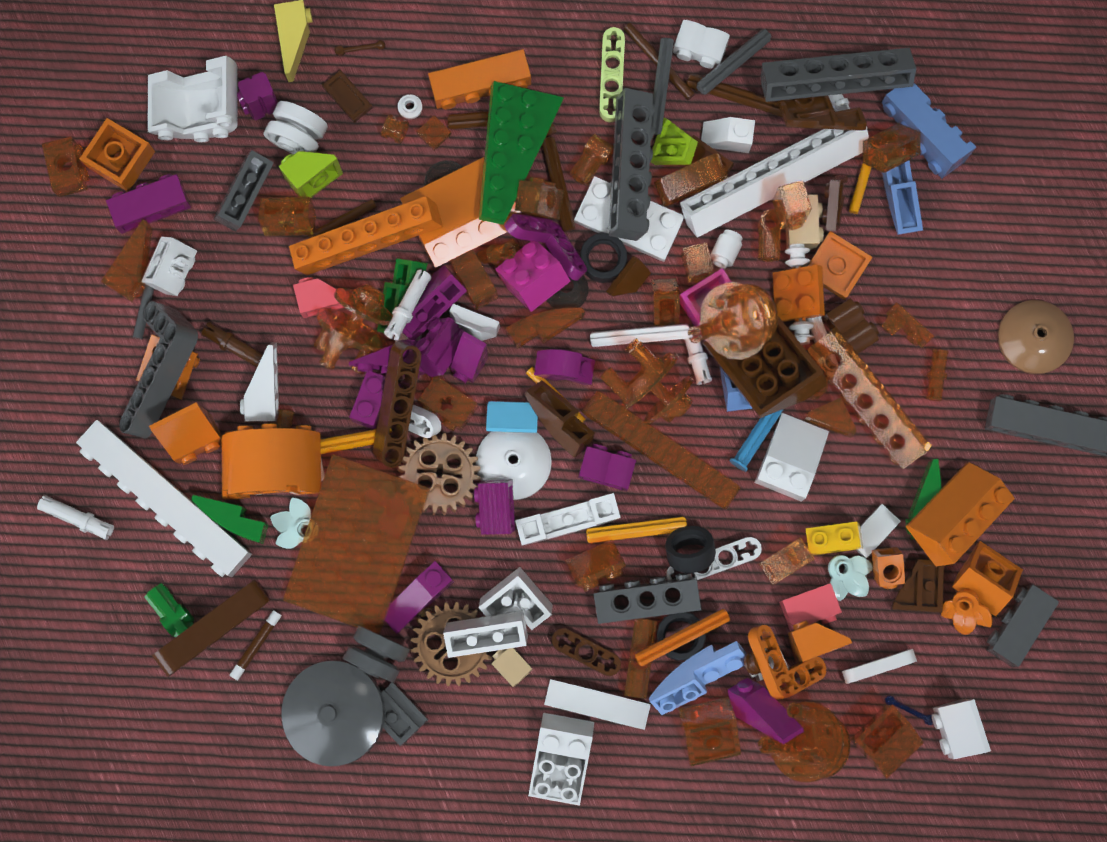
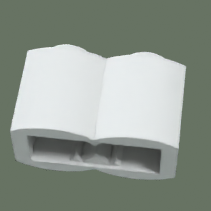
(701, 44)

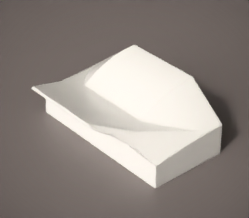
(474, 323)

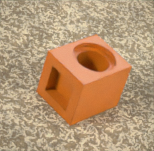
(883, 558)

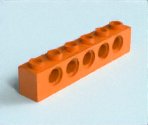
(365, 236)

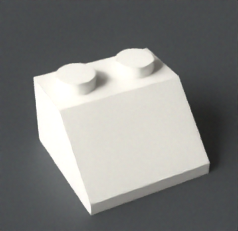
(960, 729)

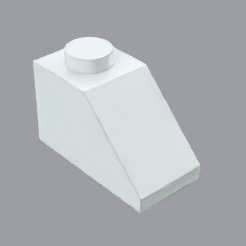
(729, 134)

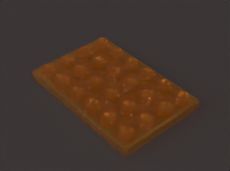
(356, 544)

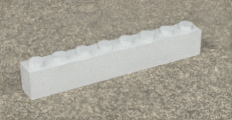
(760, 181)
(163, 498)

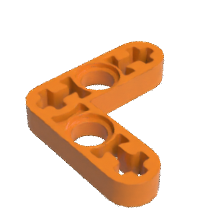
(780, 673)

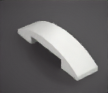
(568, 520)
(597, 704)

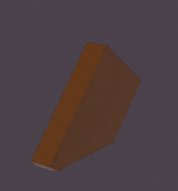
(630, 278)

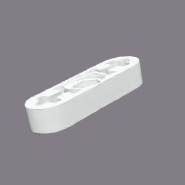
(879, 666)

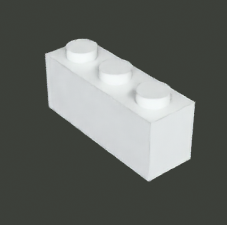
(485, 634)

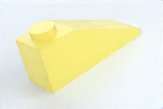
(293, 33)

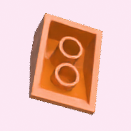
(188, 433)

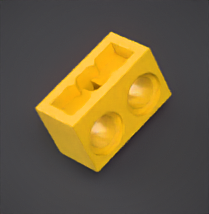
(834, 538)

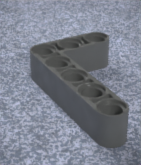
(162, 371)

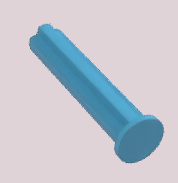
(754, 440)

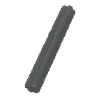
(733, 61)
(661, 83)

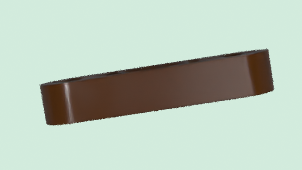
(600, 667)

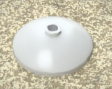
(532, 466)

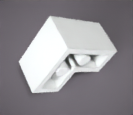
(514, 595)

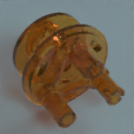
(736, 320)
(348, 331)
(653, 369)
(815, 752)

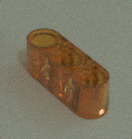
(690, 179)

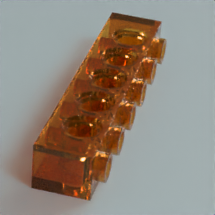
(883, 402)

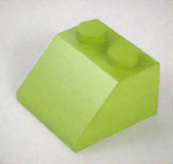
(310, 172)

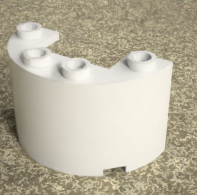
(194, 105)

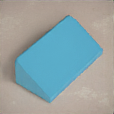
(511, 417)

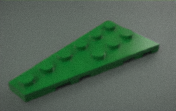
(514, 136)

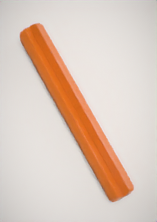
(682, 637)

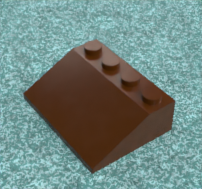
(775, 375)

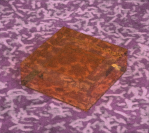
(434, 133)

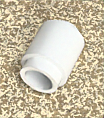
(726, 249)

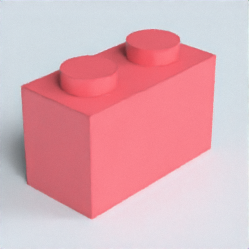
(811, 606)

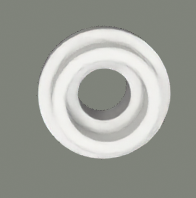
(410, 113)

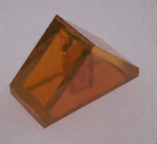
(832, 417)

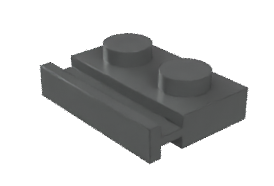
(401, 715)

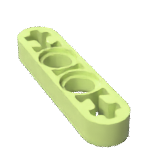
(609, 74)

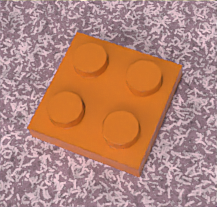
(840, 264)

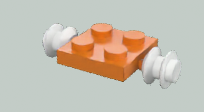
(799, 293)

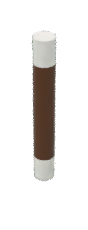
(255, 645)

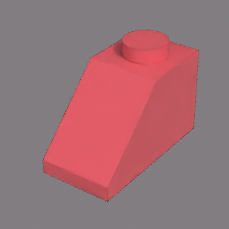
(313, 295)

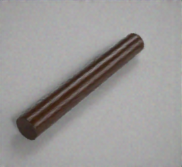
(345, 218)

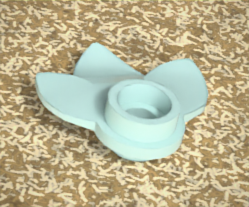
(291, 523)
(853, 577)

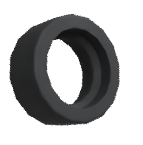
(617, 244)
(690, 536)
(664, 624)

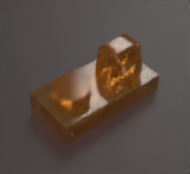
(900, 319)

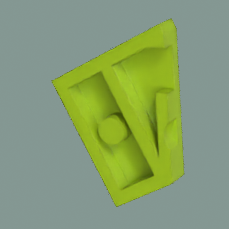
(673, 146)

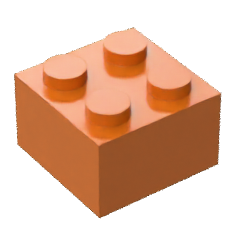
(117, 155)

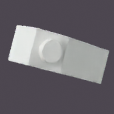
(262, 394)

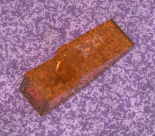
(544, 325)

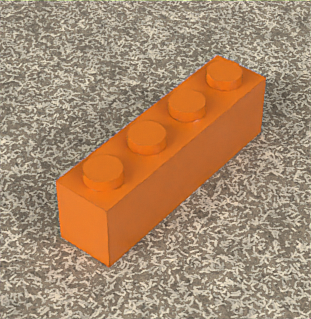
(474, 79)

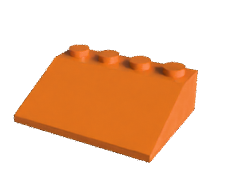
(458, 207)

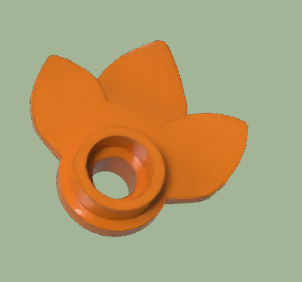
(968, 614)

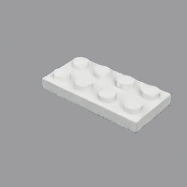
(663, 222)

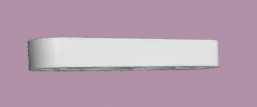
(717, 567)

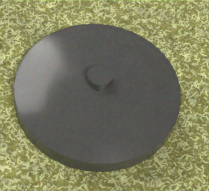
(333, 713)

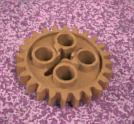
(442, 451)
(435, 626)

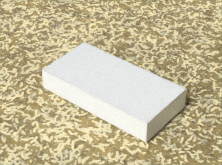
(876, 529)

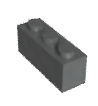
(243, 191)
(1021, 625)

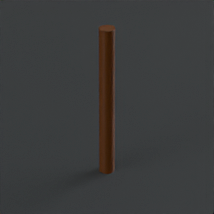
(653, 55)

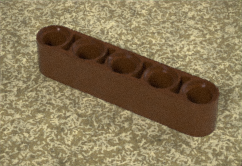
(392, 392)
(211, 628)

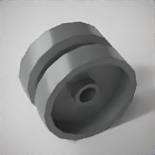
(375, 657)

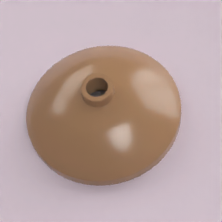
(1024, 347)

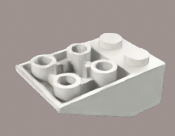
(561, 759)

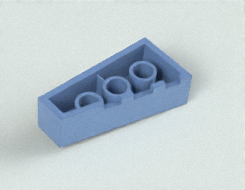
(938, 141)

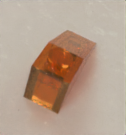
(131, 264)

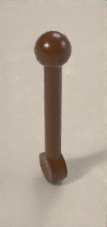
(340, 50)

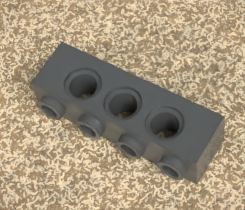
(608, 611)

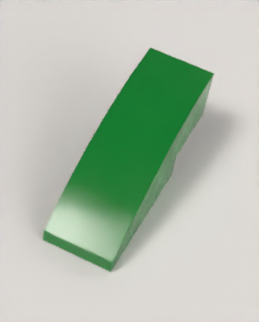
(403, 276)
(232, 518)

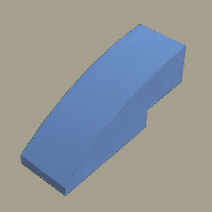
(903, 199)

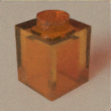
(697, 262)

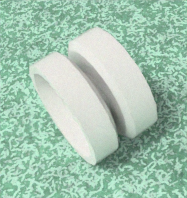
(295, 128)

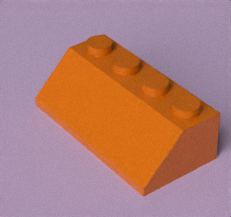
(959, 514)

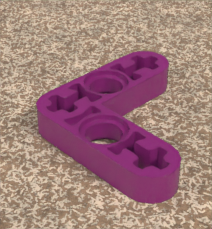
(551, 234)

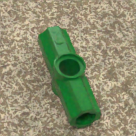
(173, 615)

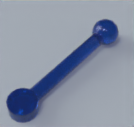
(927, 718)

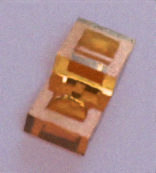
(786, 561)

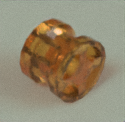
(395, 129)

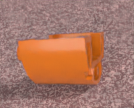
(270, 461)

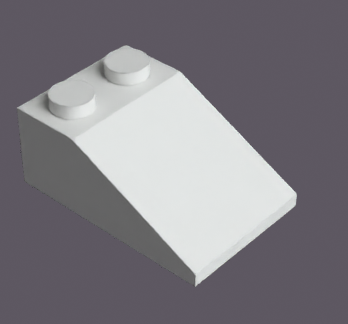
(792, 457)

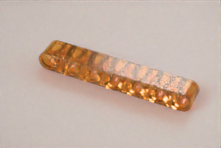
(661, 450)

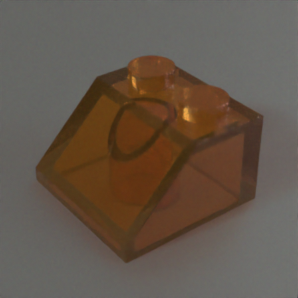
(710, 731)

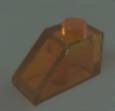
(665, 302)

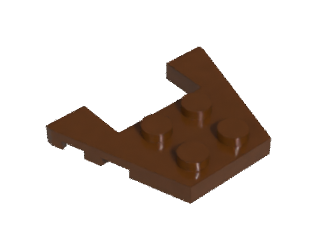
(819, 114)

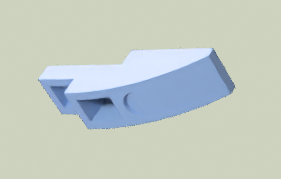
(690, 677)

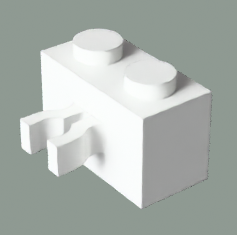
(169, 266)

